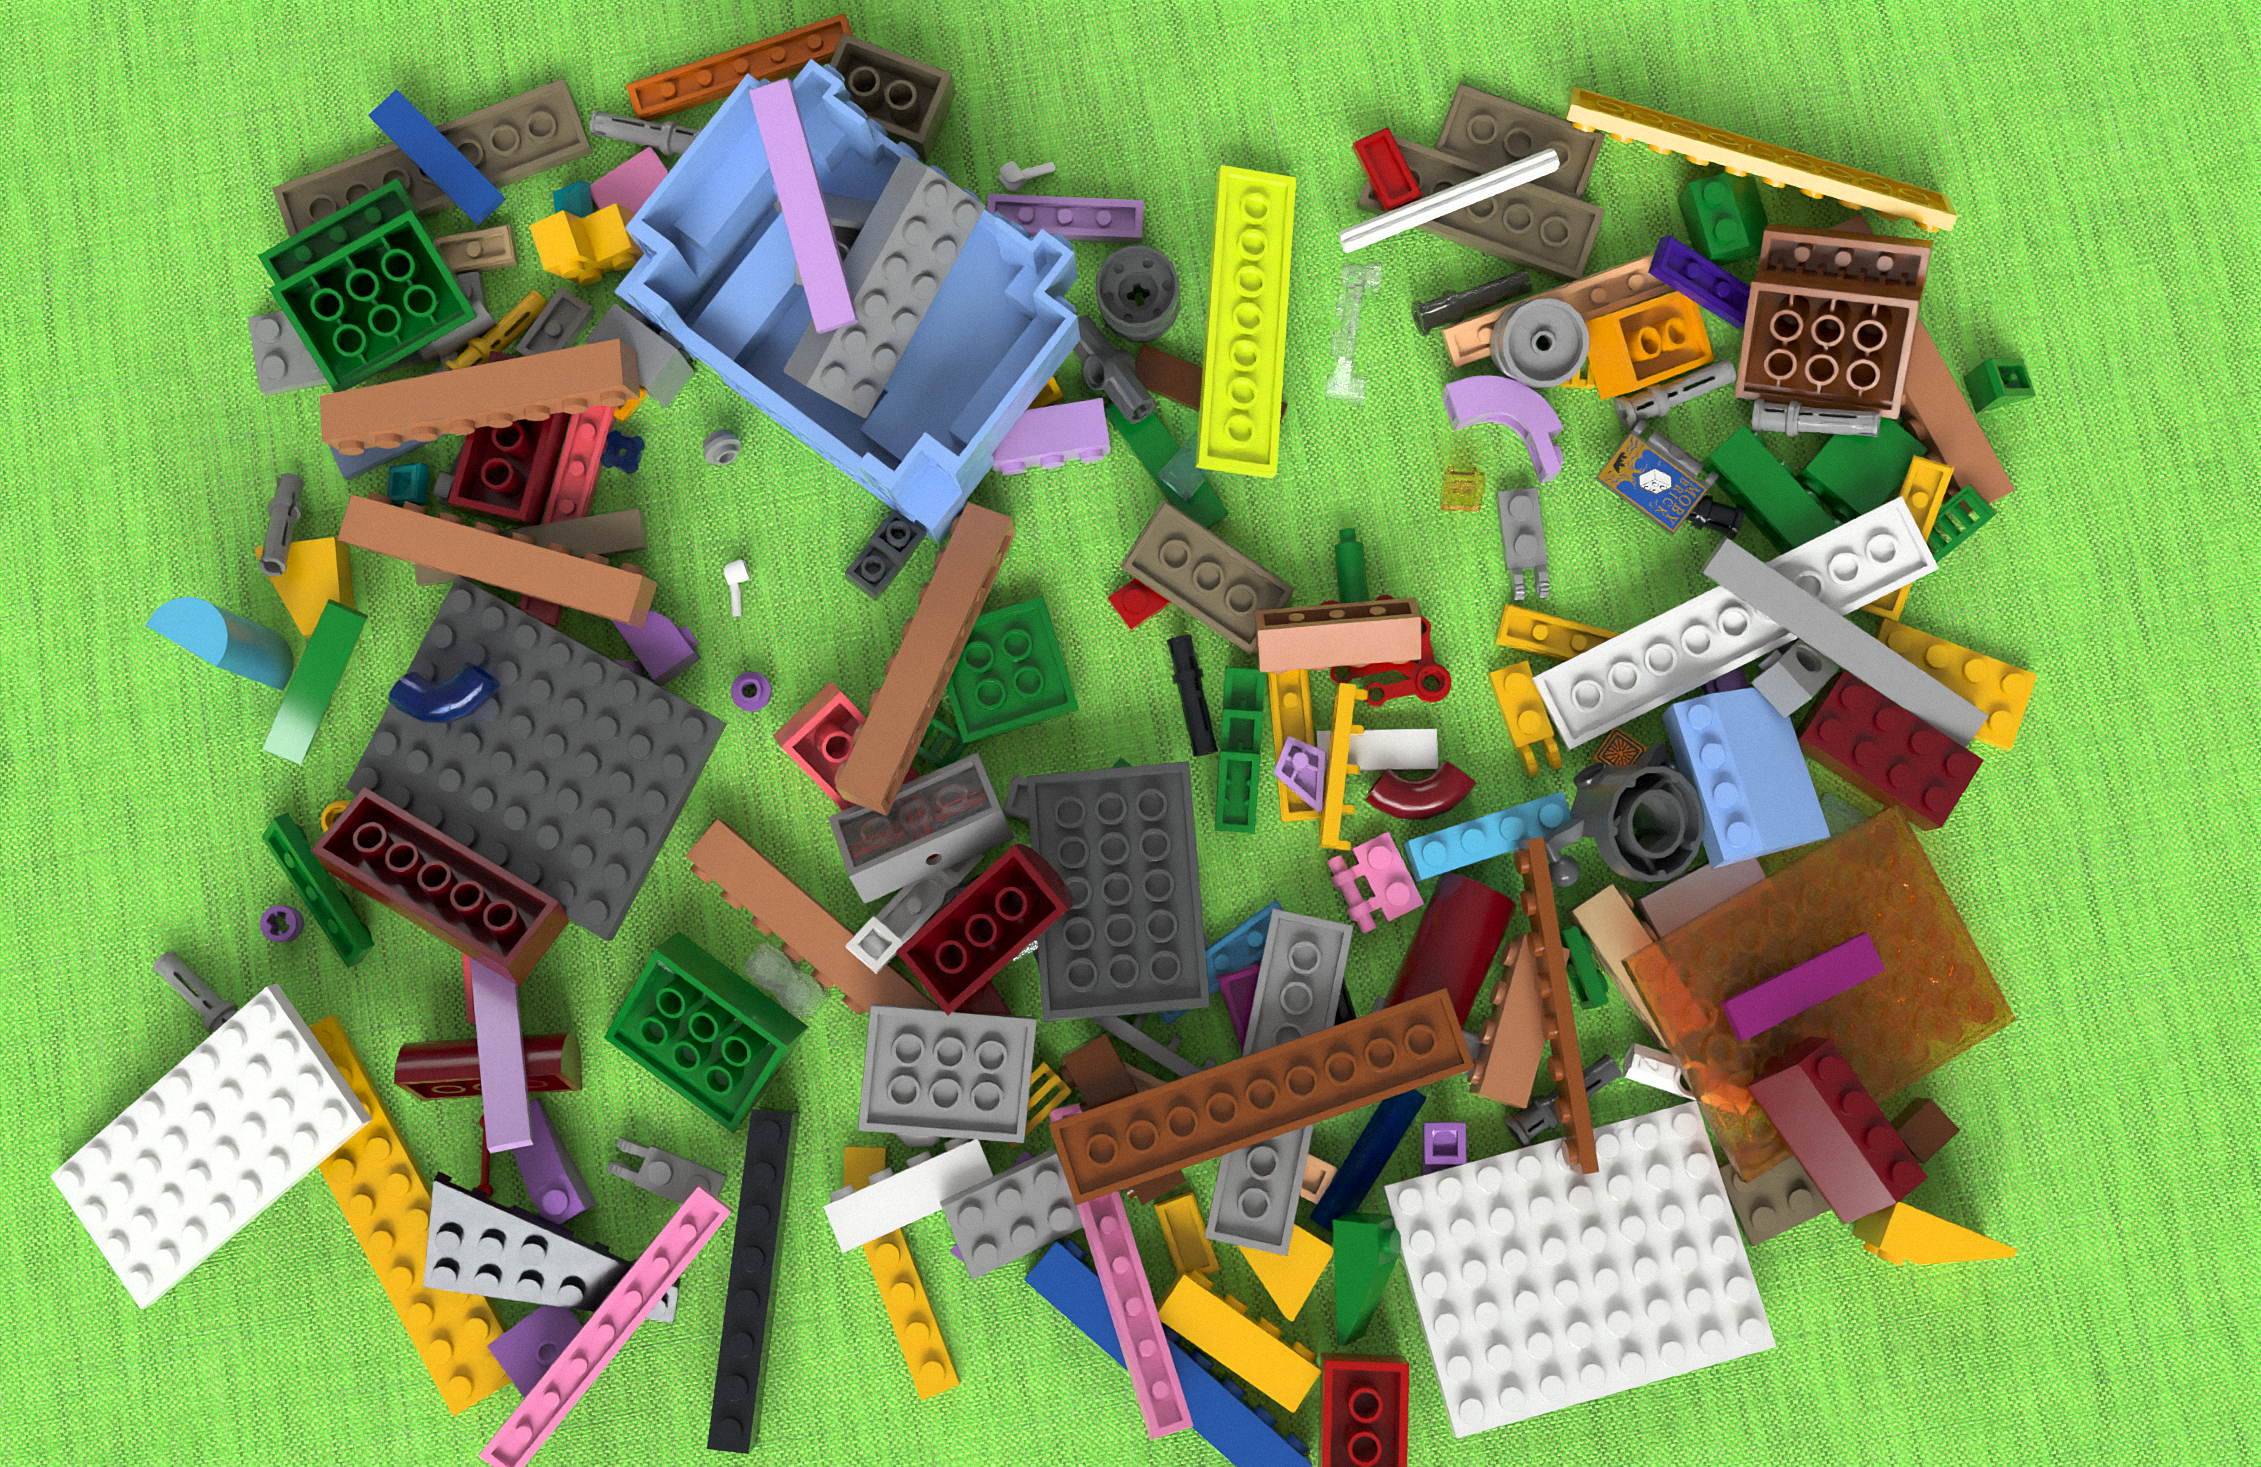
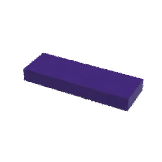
(1701, 280)

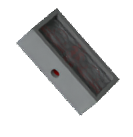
(928, 829)

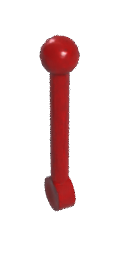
(485, 1163)

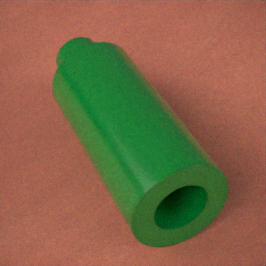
(1351, 568)

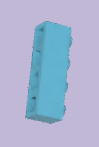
(1484, 836)

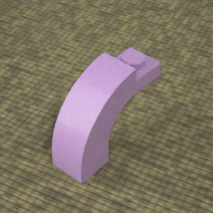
(1513, 405)

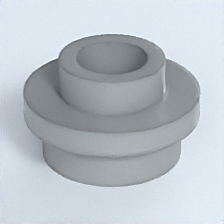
(721, 447)

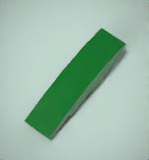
(315, 681)
(1240, 749)

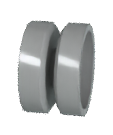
(1562, 339)

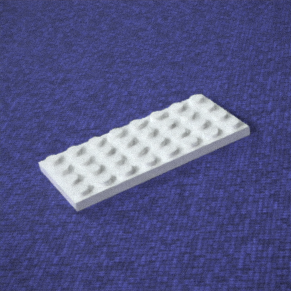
(210, 1146)

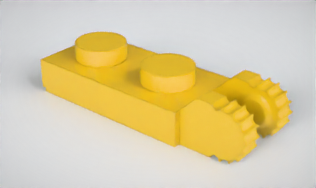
(1524, 715)

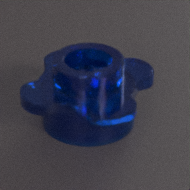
(630, 461)

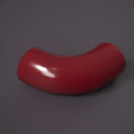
(1422, 797)

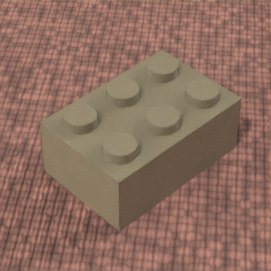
(896, 91)

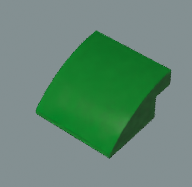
(367, 286)

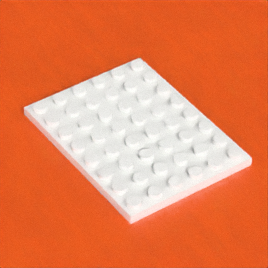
(1573, 1282)

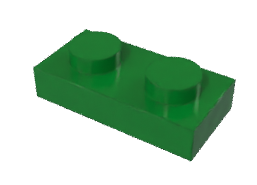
(1587, 982)

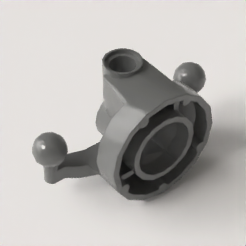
(1626, 797)

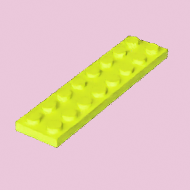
(1246, 322)

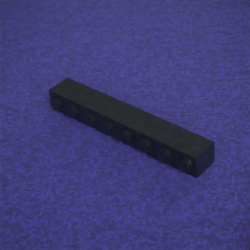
(753, 1280)

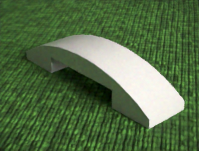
(906, 915)

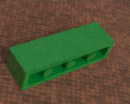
(1768, 491)

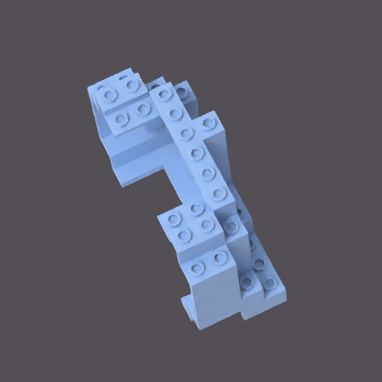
(726, 290)

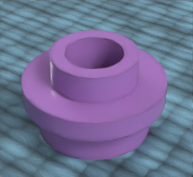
(762, 696)

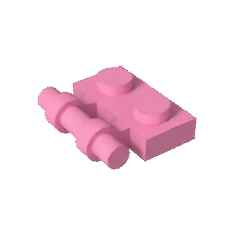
(1386, 877)

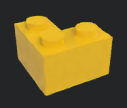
(587, 245)

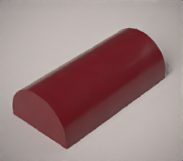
(986, 926)
(1453, 944)
(453, 1070)

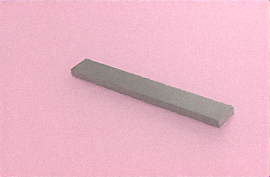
(1842, 642)

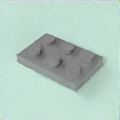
(1012, 1214)

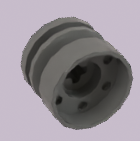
(1132, 272)

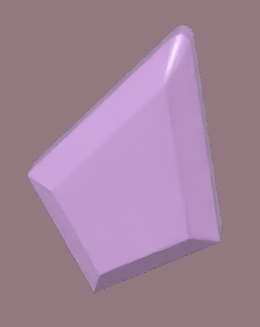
(1302, 770)

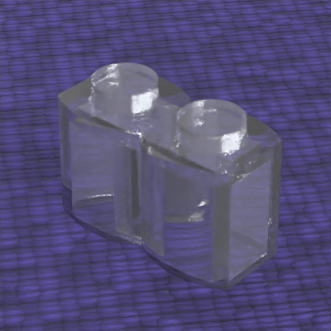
(794, 988)

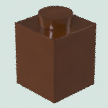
(1924, 1128)

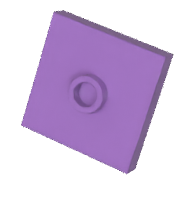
(534, 1345)

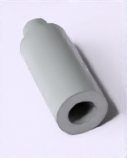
(459, 337)

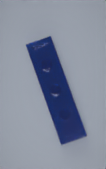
(1367, 1157)

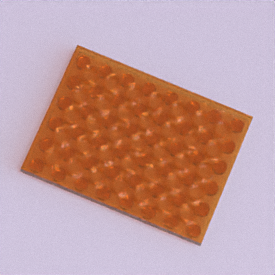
(1888, 1028)

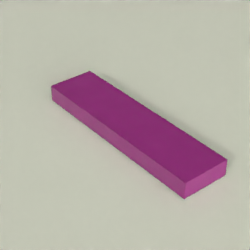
(1802, 986)

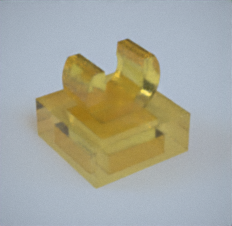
(1462, 490)

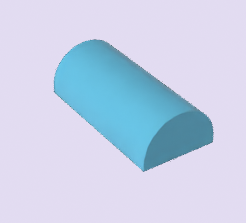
(225, 640)

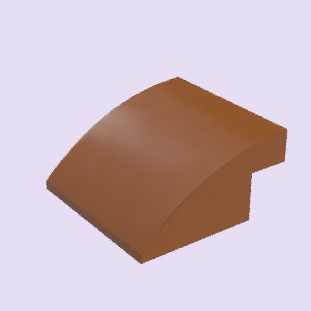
(1832, 319)

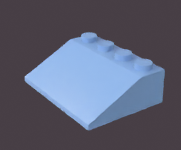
(1745, 775)

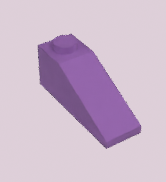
(661, 646)
(551, 1172)

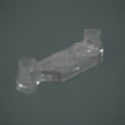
(1357, 279)

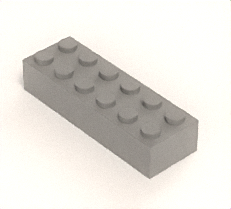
(892, 280)

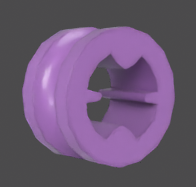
(270, 928)

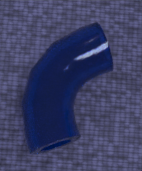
(447, 700)

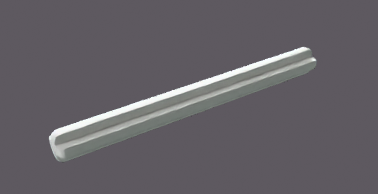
(1448, 200)

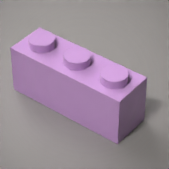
(1053, 436)

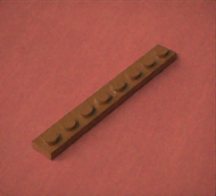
(1558, 1021)

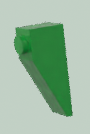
(1363, 1261)

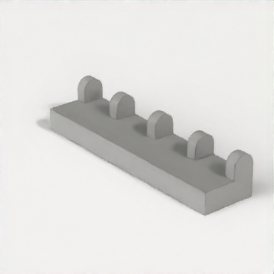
(1151, 1047)

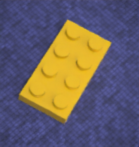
(1983, 681)

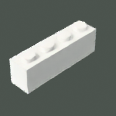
(906, 1195)

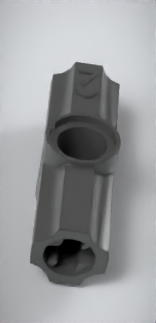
(1112, 372)

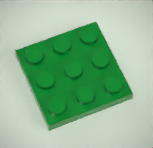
(1010, 674)

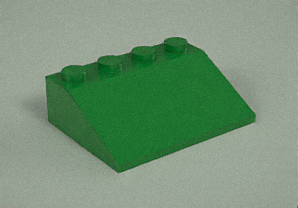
(704, 1031)

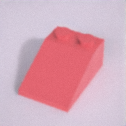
(822, 738)

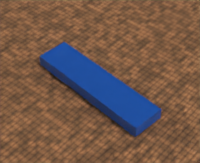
(437, 157)

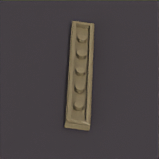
(596, 534)

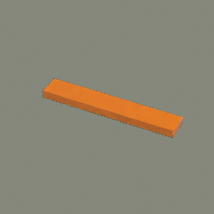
(722, 73)

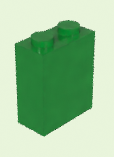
(1860, 471)

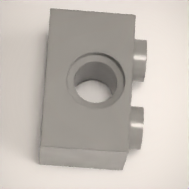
(1793, 675)

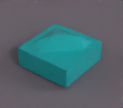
(574, 199)
(408, 484)

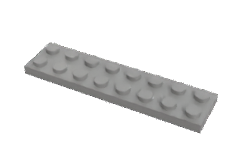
(1293, 998)

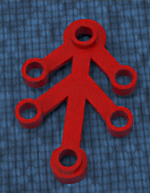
(1410, 669)

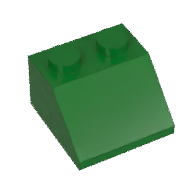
(1724, 217)

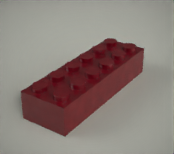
(441, 886)

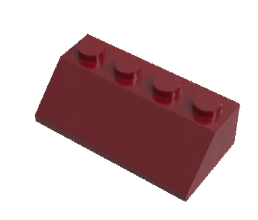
(1836, 1130)

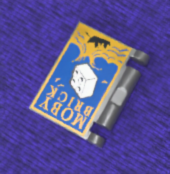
(1656, 478)

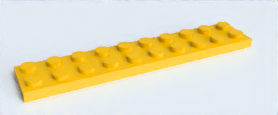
(1772, 162)
(390, 1216)

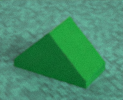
(1998, 383)

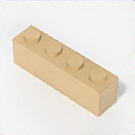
(1614, 936)

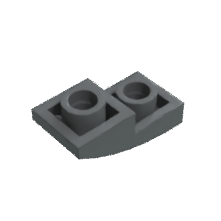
(885, 555)

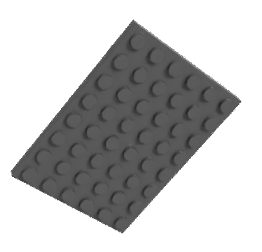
(559, 772)

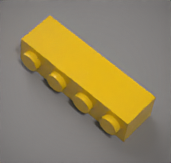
(1238, 1340)

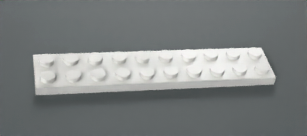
(1724, 632)

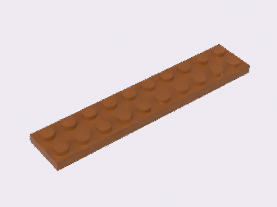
(1261, 1096)

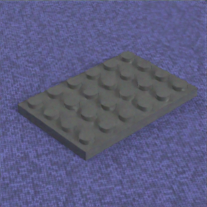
(1134, 881)

